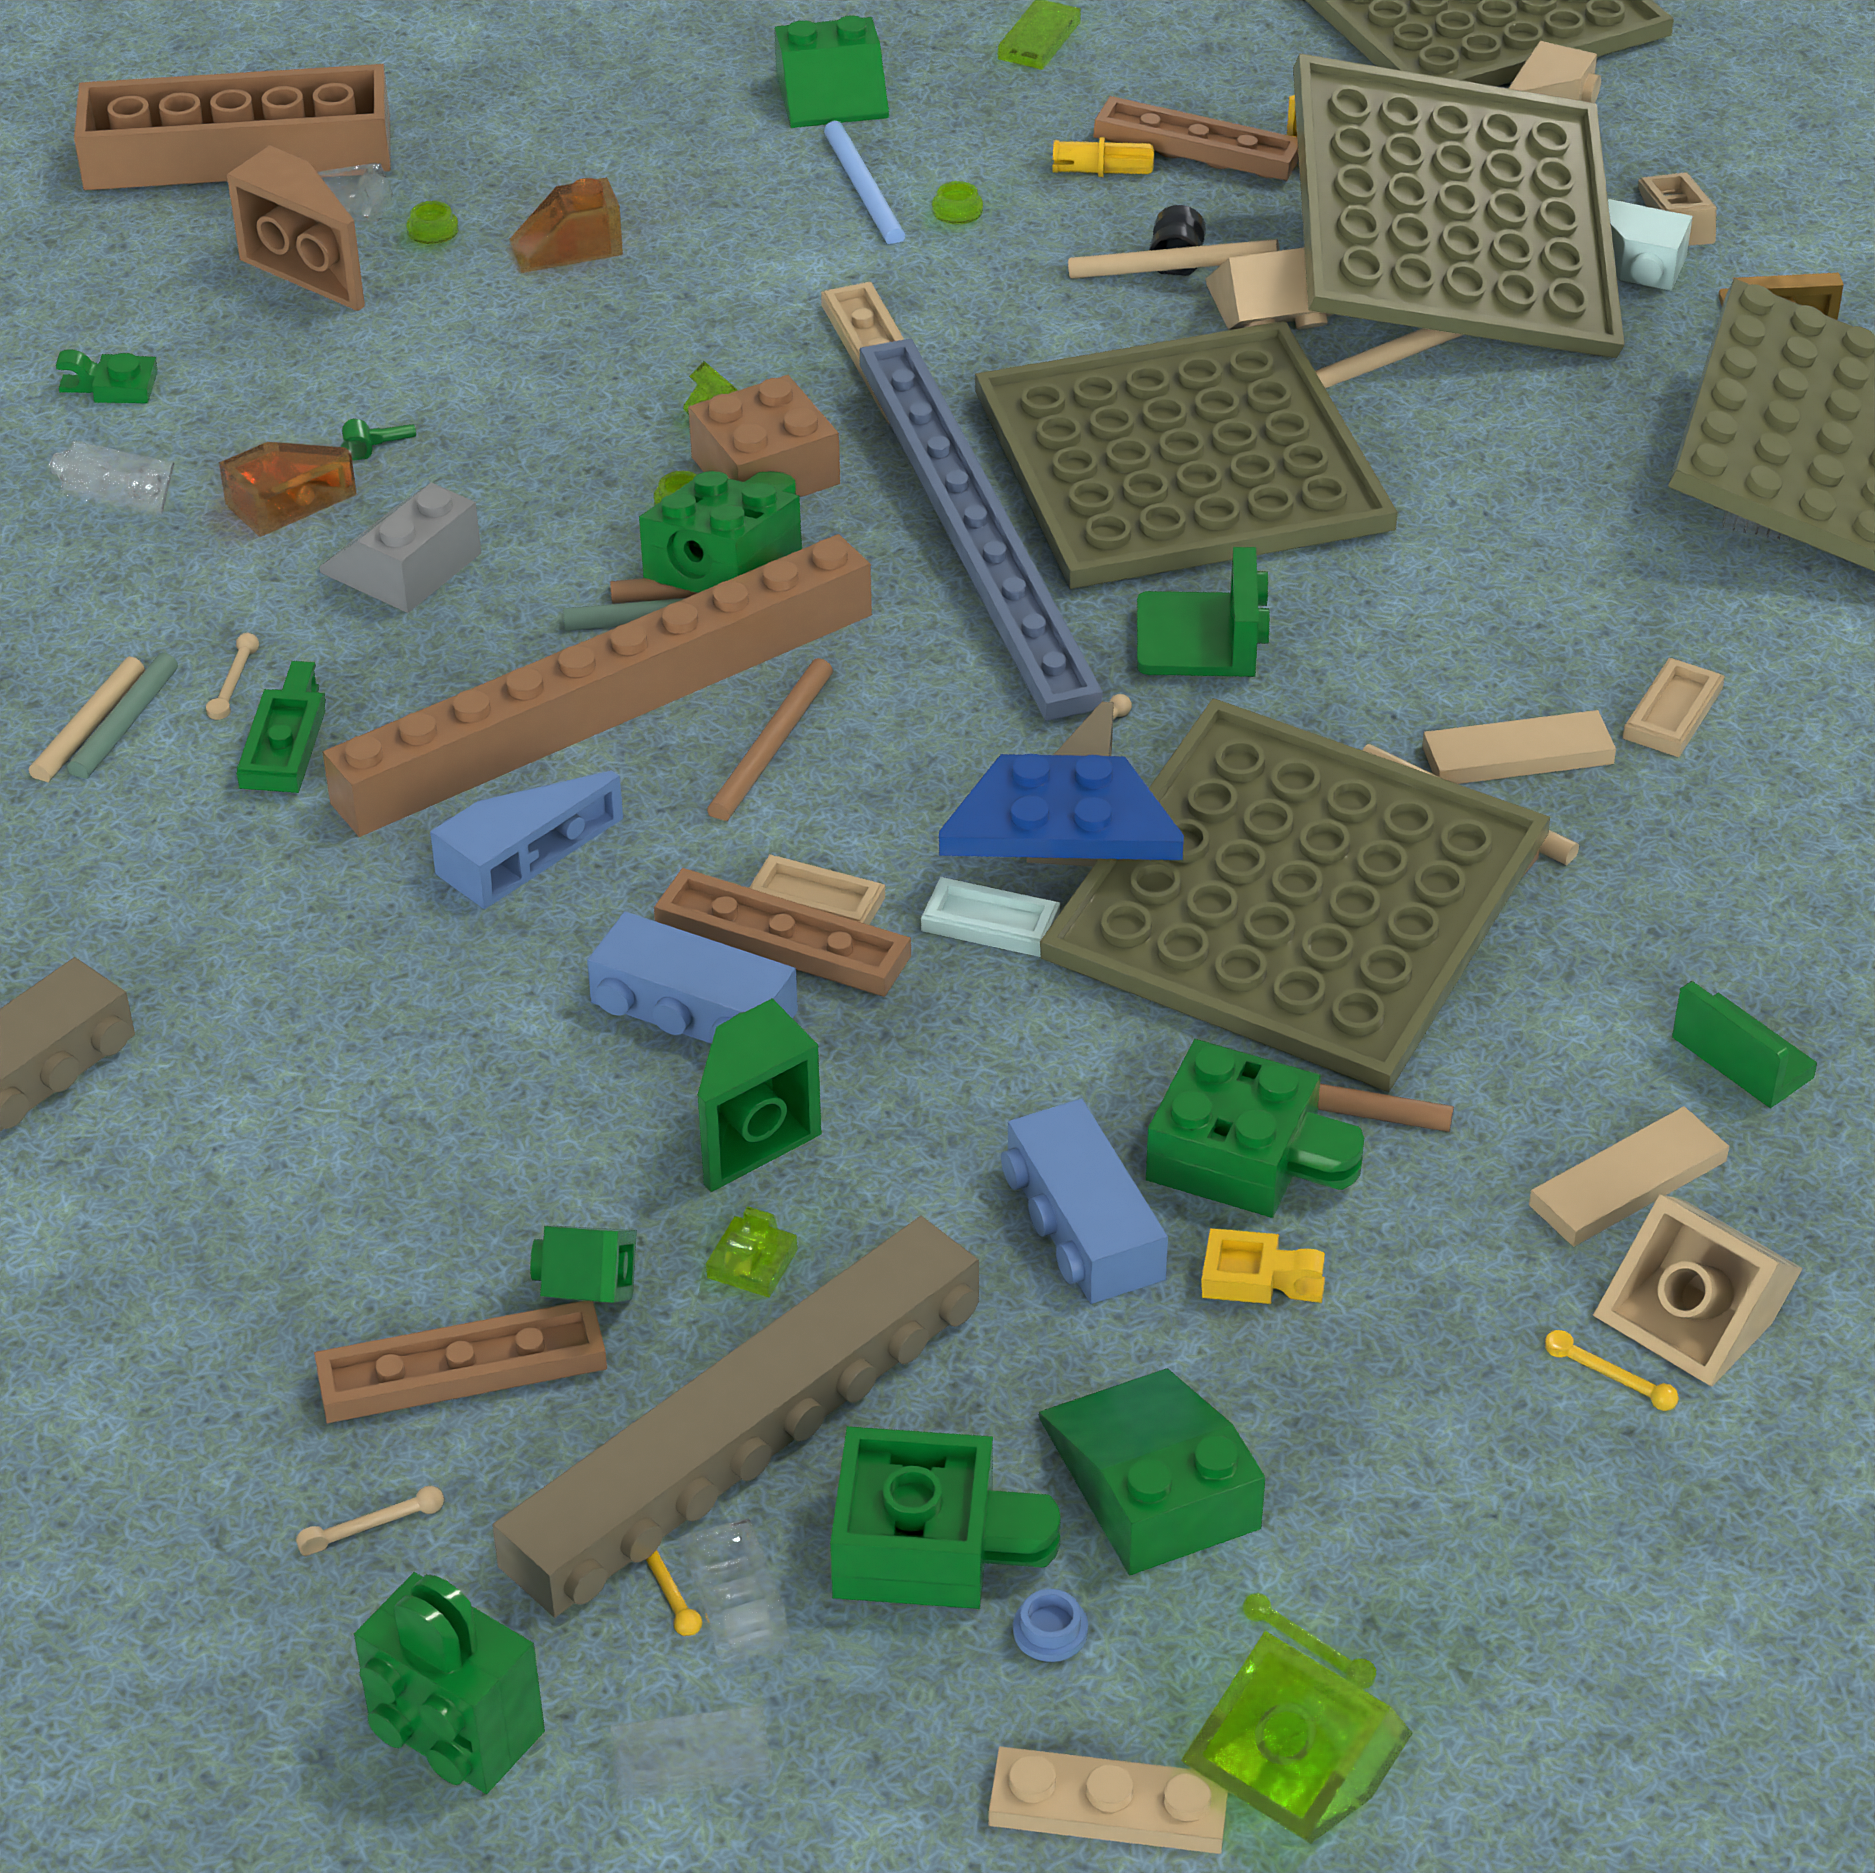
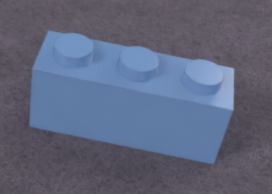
(682, 978)
(1085, 1202)

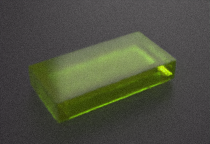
(1039, 34)

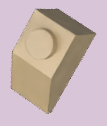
(1560, 73)

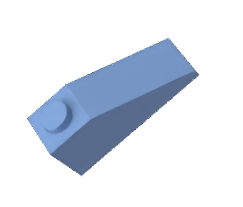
(520, 834)

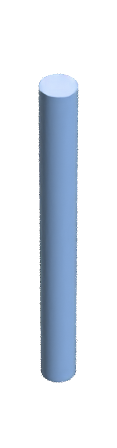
(864, 183)

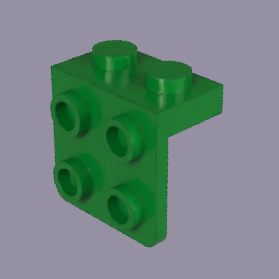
(1206, 629)

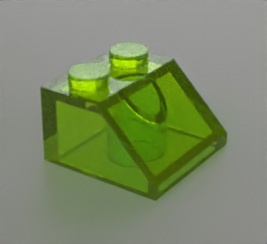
(1297, 1740)

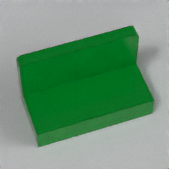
(1740, 1045)

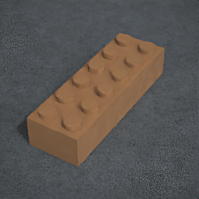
(214, 122)

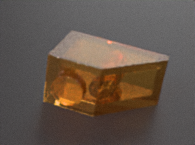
(570, 227)
(285, 483)

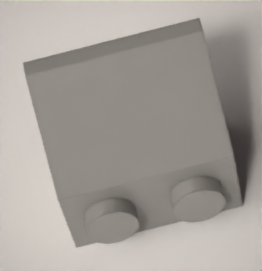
(410, 548)

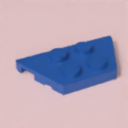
(1061, 811)

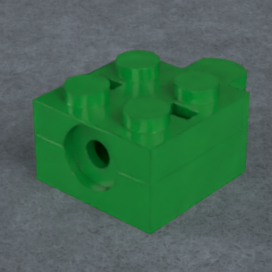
(720, 529)
(1244, 1128)
(924, 1519)
(449, 1682)

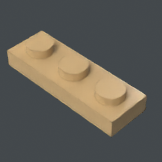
(1107, 1800)

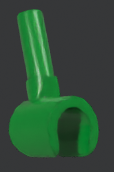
(360, 437)

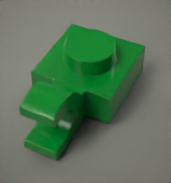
(112, 380)

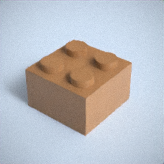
(763, 431)

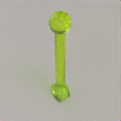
(1358, 1671)

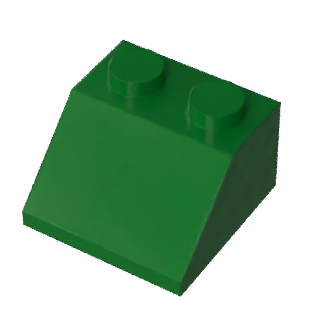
(830, 71)
(757, 1093)

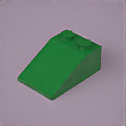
(1158, 1468)

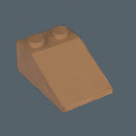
(295, 226)

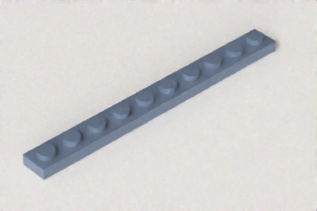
(981, 531)

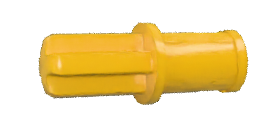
(1102, 157)

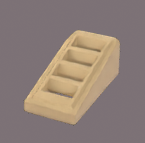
(1690, 202)

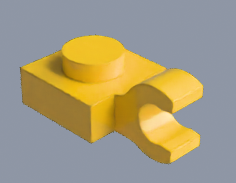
(1250, 1265)

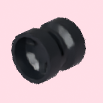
(1178, 228)

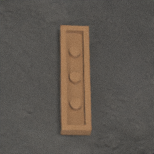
(1198, 138)
(785, 931)
(460, 1361)

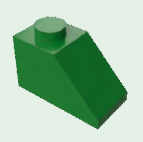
(585, 1263)

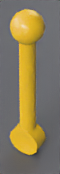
(1561, 1344)
(686, 1620)

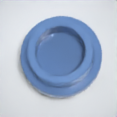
(1050, 1626)

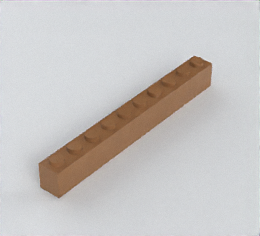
(596, 685)

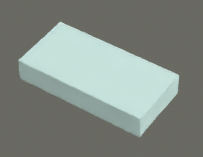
(989, 916)

